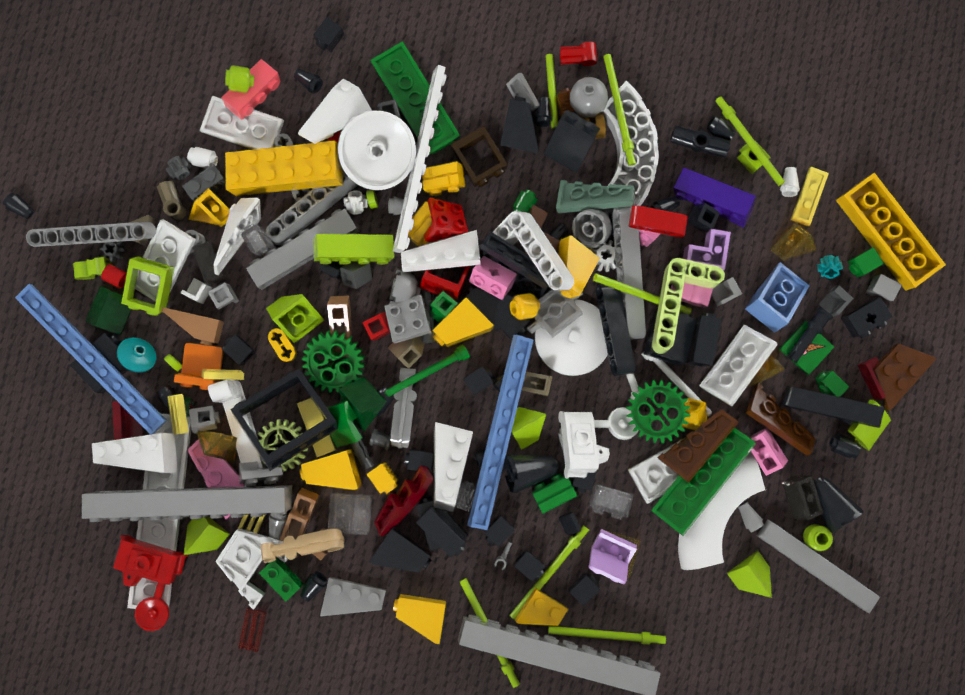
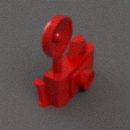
(153, 563)

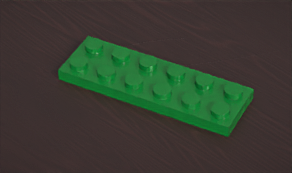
(410, 91)
(685, 500)

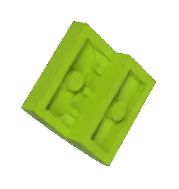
(866, 434)

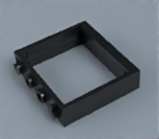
(297, 444)

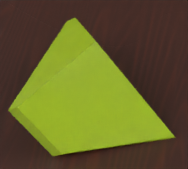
(527, 426)
(204, 536)
(752, 575)

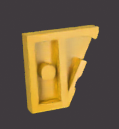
(541, 610)

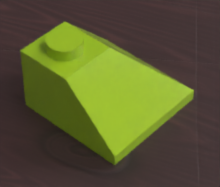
(294, 316)

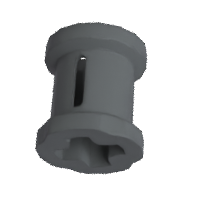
(380, 439)

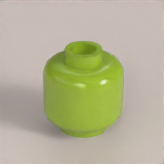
(239, 79)
(818, 537)

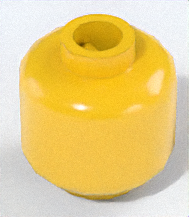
(524, 306)

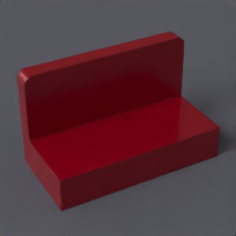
(870, 378)
(124, 423)

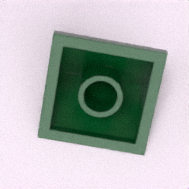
(108, 311)
(363, 400)

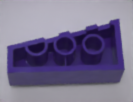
(729, 201)

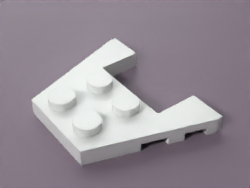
(241, 560)

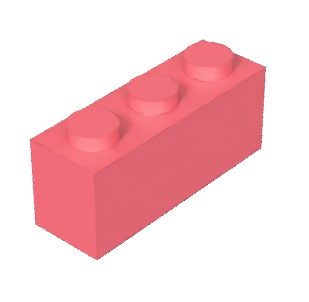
(265, 81)

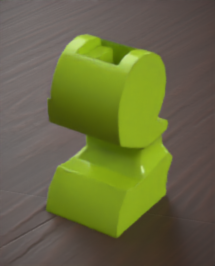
(88, 269)

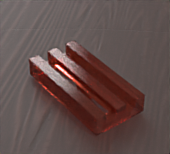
(249, 646)

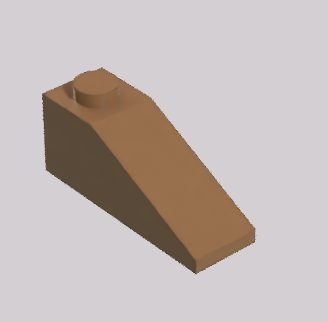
(340, 318)
(200, 327)

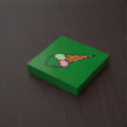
(814, 353)

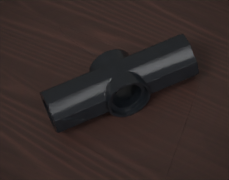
(688, 137)

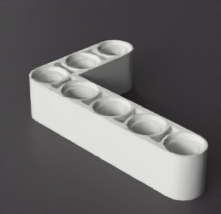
(513, 230)
(230, 393)

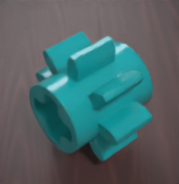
(829, 266)

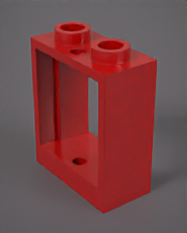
(436, 284)

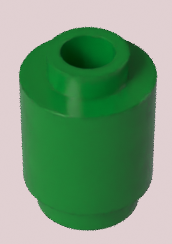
(525, 201)

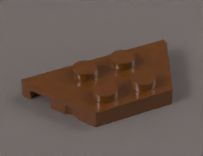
(900, 371)

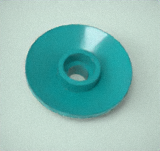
(132, 359)

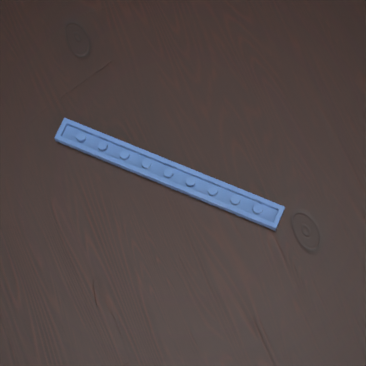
(91, 359)
(500, 432)

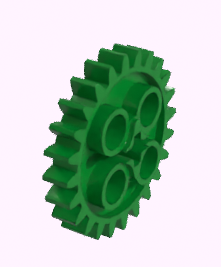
(325, 346)
(672, 400)

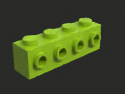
(353, 248)

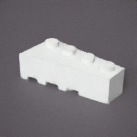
(450, 456)

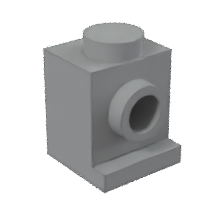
(198, 415)

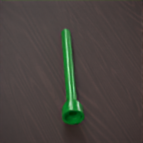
(459, 354)

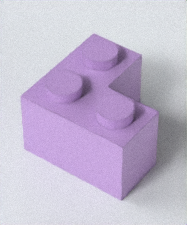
(714, 249)

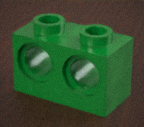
(281, 579)

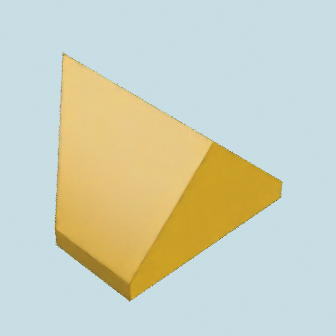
(209, 209)

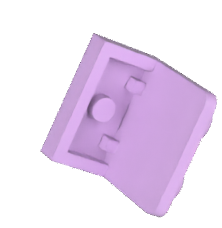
(611, 556)

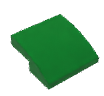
(346, 431)

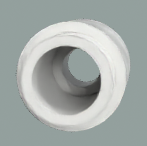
(202, 157)

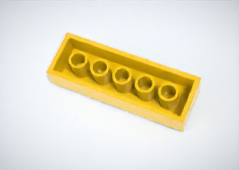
(283, 168)
(890, 232)

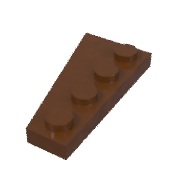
(778, 420)
(693, 451)

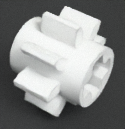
(355, 202)

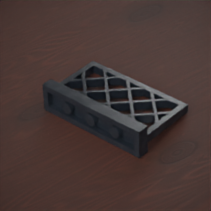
(517, 262)

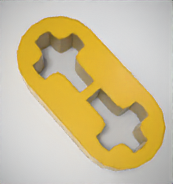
(278, 347)

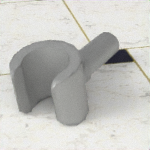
(503, 556)

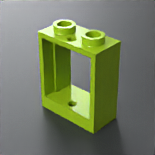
(166, 273)

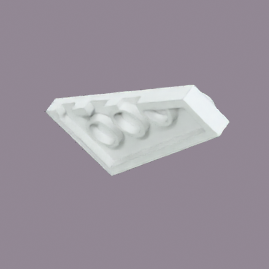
(447, 253)

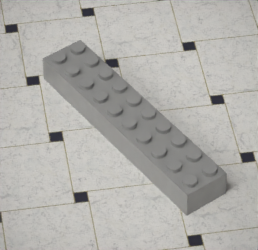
(185, 502)
(558, 656)

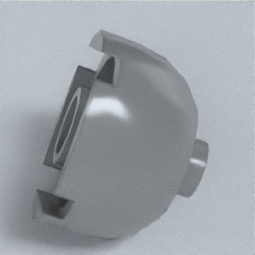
(588, 97)
(592, 227)
(404, 287)

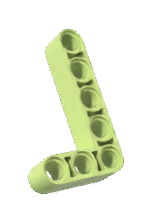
(674, 297)

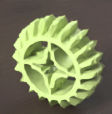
(280, 436)

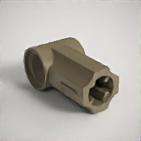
(171, 200)

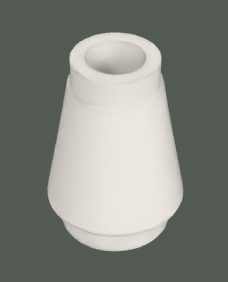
(791, 185)

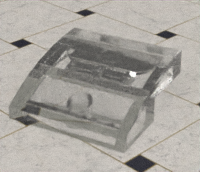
(350, 513)

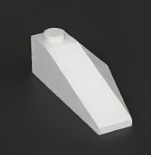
(334, 112)
(242, 214)

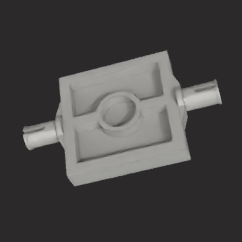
(555, 313)

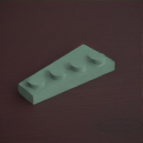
(582, 197)

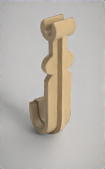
(304, 544)

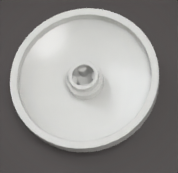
(376, 150)
(577, 347)

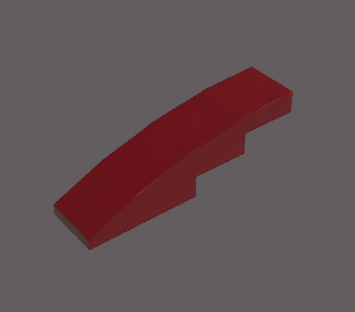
(400, 504)

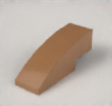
(300, 514)

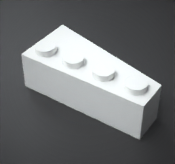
(145, 452)

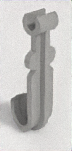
(403, 412)

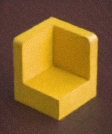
(697, 413)

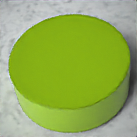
(371, 198)
(173, 362)

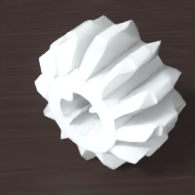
(609, 261)

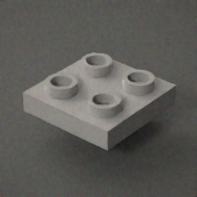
(408, 319)
(250, 474)

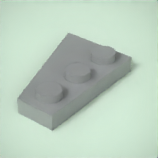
(351, 597)

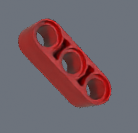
(658, 221)

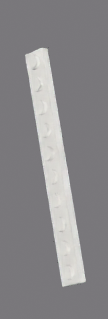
(422, 150)

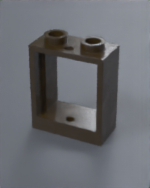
(470, 140)

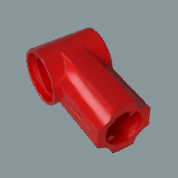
(583, 54)
(114, 276)

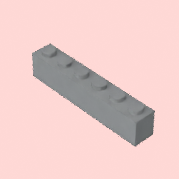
(297, 251)

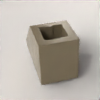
(408, 351)

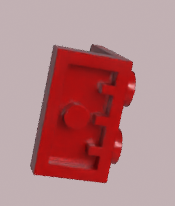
(447, 220)

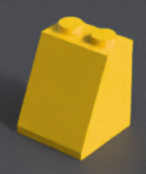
(461, 324)
(333, 471)

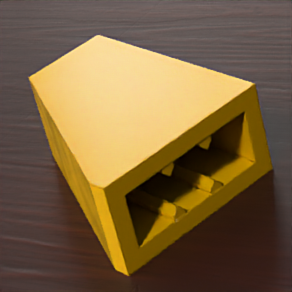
(579, 262)
(422, 615)

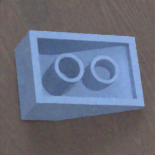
(777, 298)

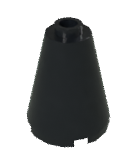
(528, 470)
(836, 505)

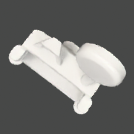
(579, 439)

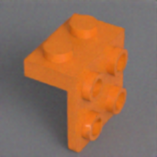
(195, 359)

